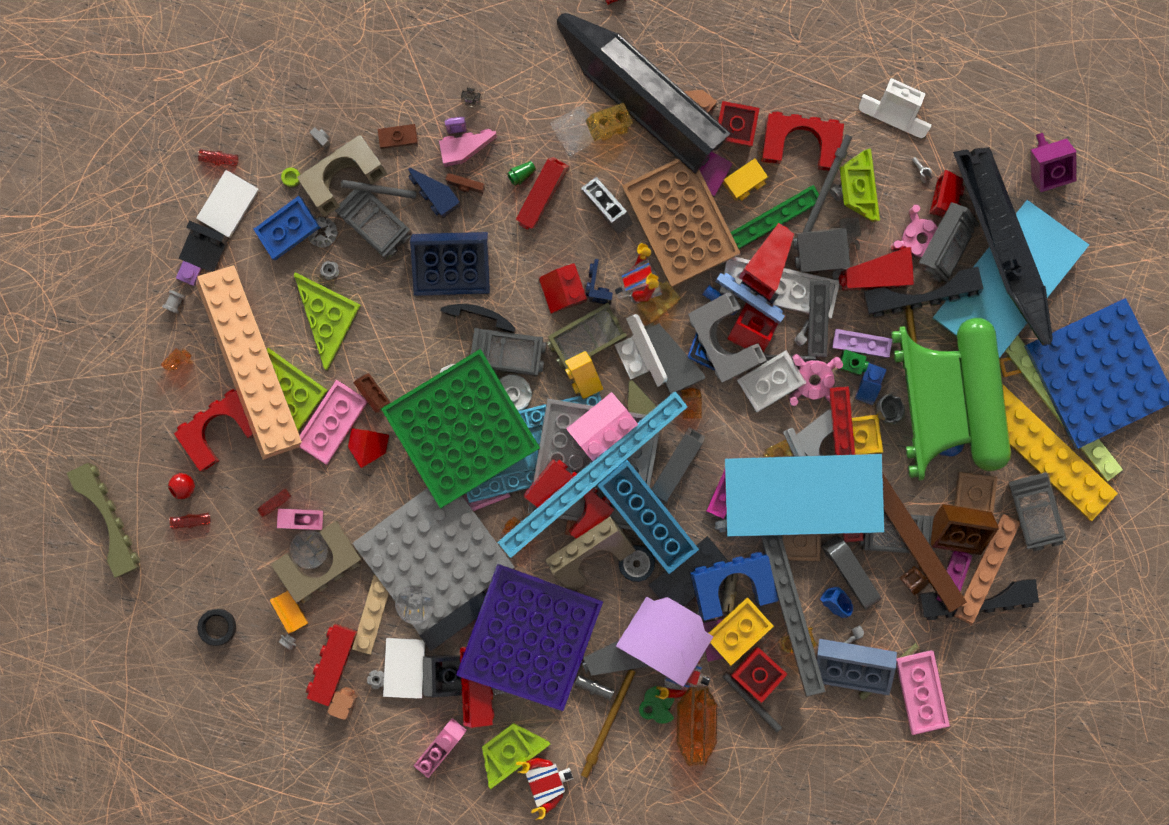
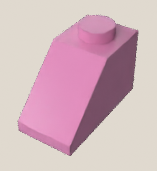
(300, 519)

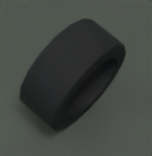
(202, 627)

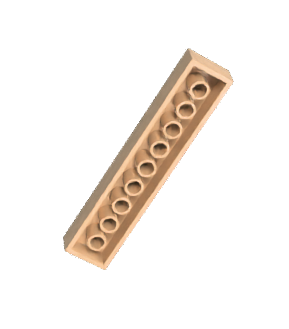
(248, 362)

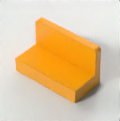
(289, 612)

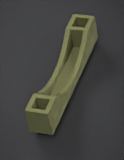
(120, 556)

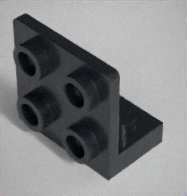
(203, 247)

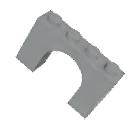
(706, 321)
(814, 433)

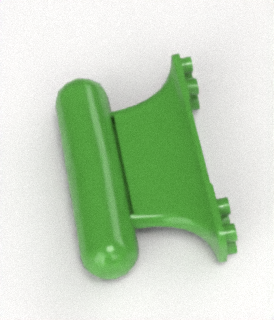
(956, 399)

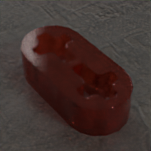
(274, 503)

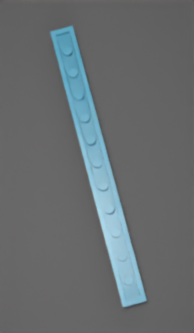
(591, 475)

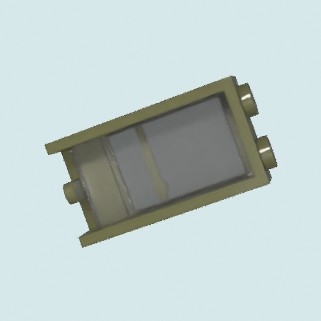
(589, 333)

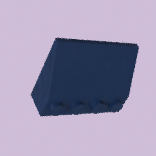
(450, 263)

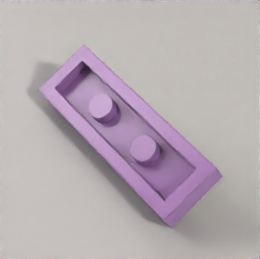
(862, 343)

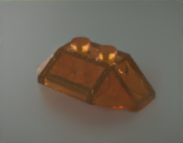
(697, 725)

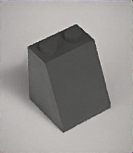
(821, 250)

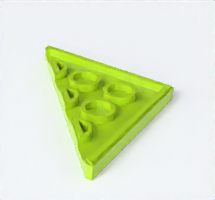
(328, 316)
(298, 389)

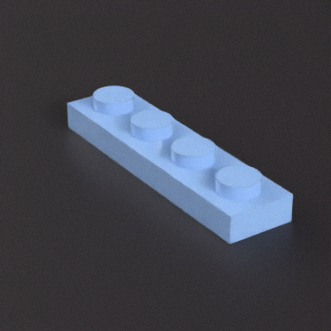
(743, 293)

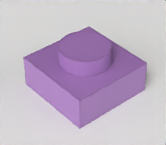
(188, 273)

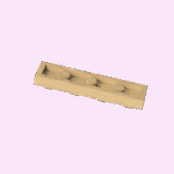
(371, 617)

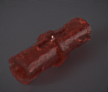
(218, 157)
(190, 520)

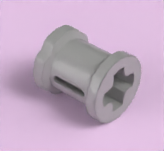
(173, 301)

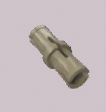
(729, 592)

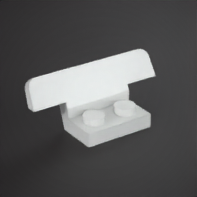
(898, 108)
(639, 354)

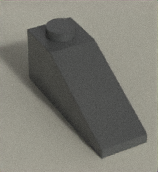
(607, 205)

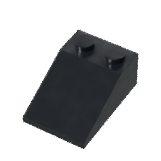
(441, 676)

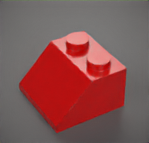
(947, 190)
(562, 288)
(752, 328)

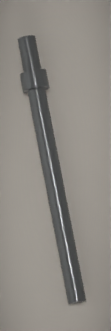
(841, 154)

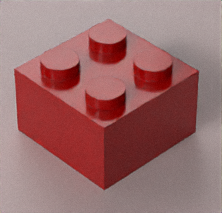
(740, 122)
(759, 674)

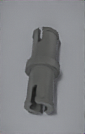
(594, 687)

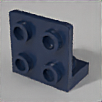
(601, 295)

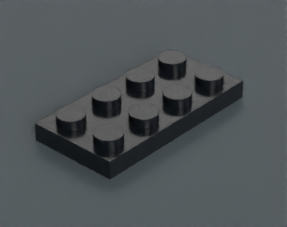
(678, 583)

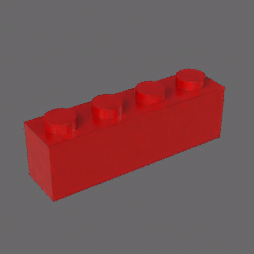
(332, 664)
(476, 702)

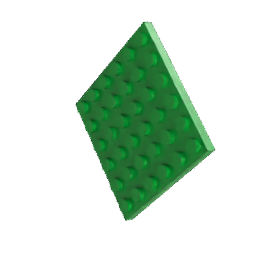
(460, 428)

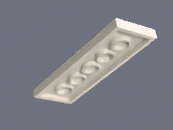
(792, 289)

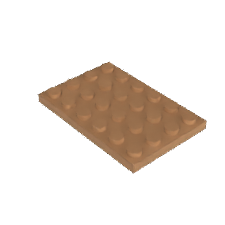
(681, 221)

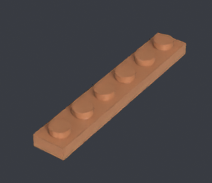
(987, 569)

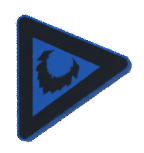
(698, 353)

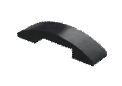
(456, 309)
(453, 622)

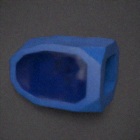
(837, 602)

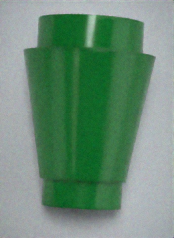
(520, 173)

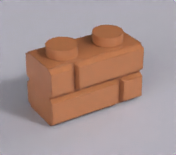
(343, 703)

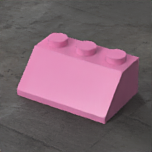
(602, 426)

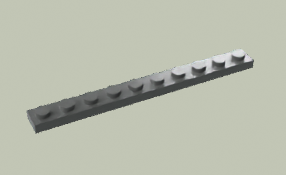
(793, 615)

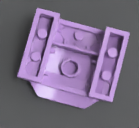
(666, 638)

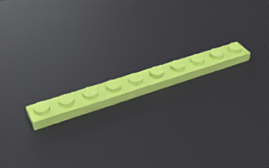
(1095, 451)

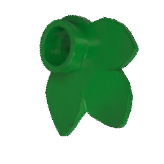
(659, 707)

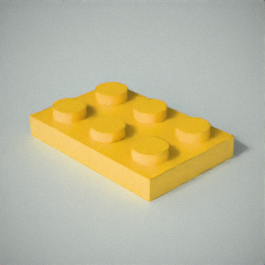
(739, 631)

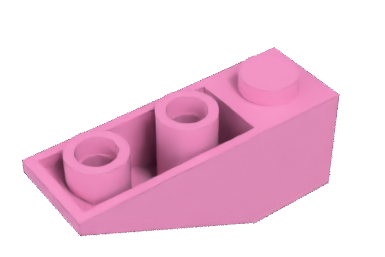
(460, 149)
(440, 748)

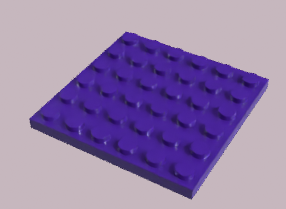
(529, 637)

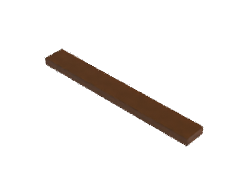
(920, 549)

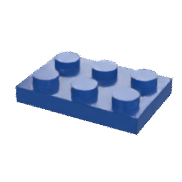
(286, 228)

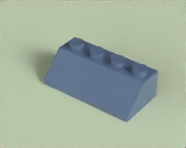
(842, 666)

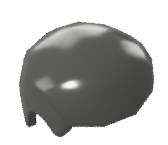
(890, 409)

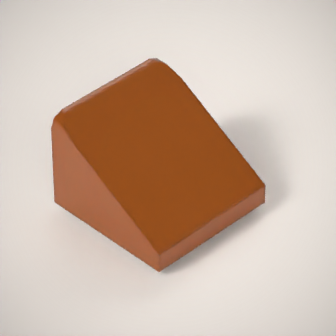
(914, 580)

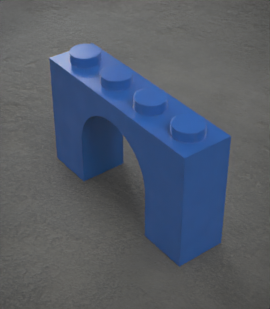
(707, 582)

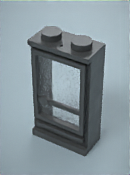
(374, 222)
(948, 243)
(510, 351)
(1038, 511)
(890, 540)

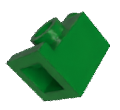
(847, 357)

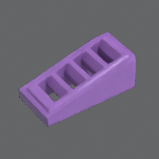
(455, 125)

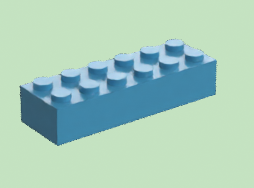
(647, 516)

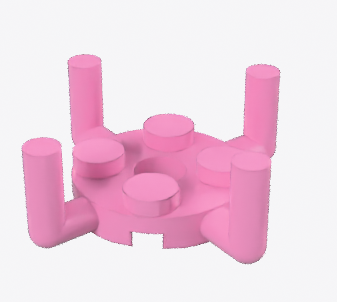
(916, 227)
(818, 368)

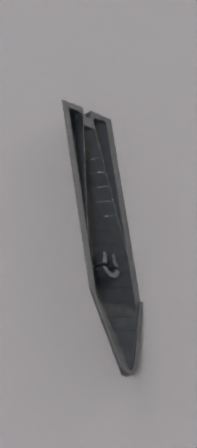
(644, 90)
(1006, 239)

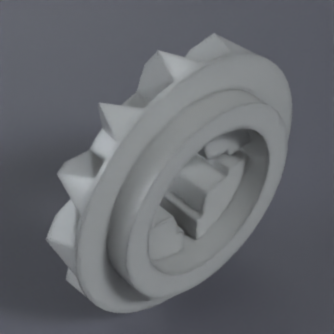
(331, 233)

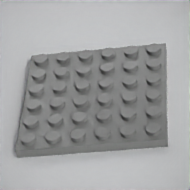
(559, 444)
(435, 549)

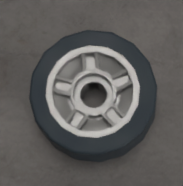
(645, 568)

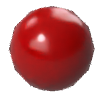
(181, 486)

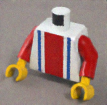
(545, 783)

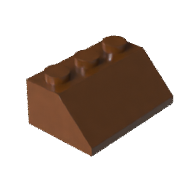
(962, 529)

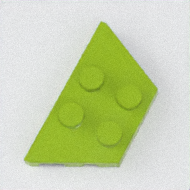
(860, 186)
(508, 748)

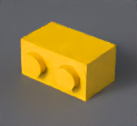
(745, 180)
(583, 374)

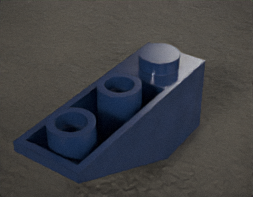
(440, 195)

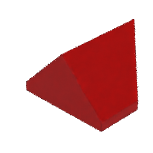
(367, 445)

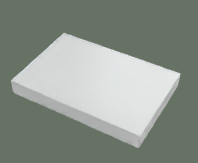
(227, 204)
(771, 381)
(404, 668)

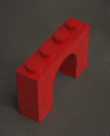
(778, 126)
(193, 434)
(554, 478)

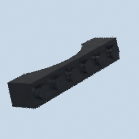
(883, 301)
(1016, 593)

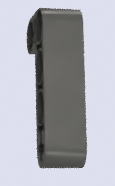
(851, 571)

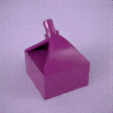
(1053, 164)

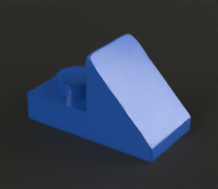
(870, 384)

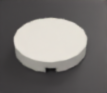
(518, 390)

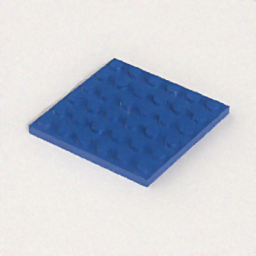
(1100, 373)

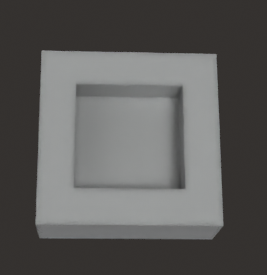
(321, 137)

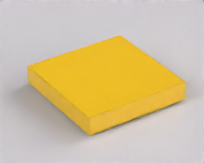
(867, 435)

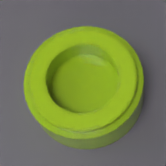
(289, 177)

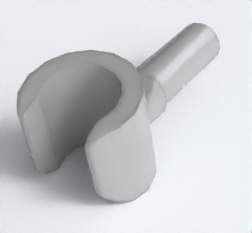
(923, 171)
(800, 339)
(858, 633)

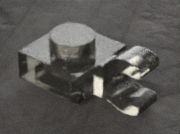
(470, 97)

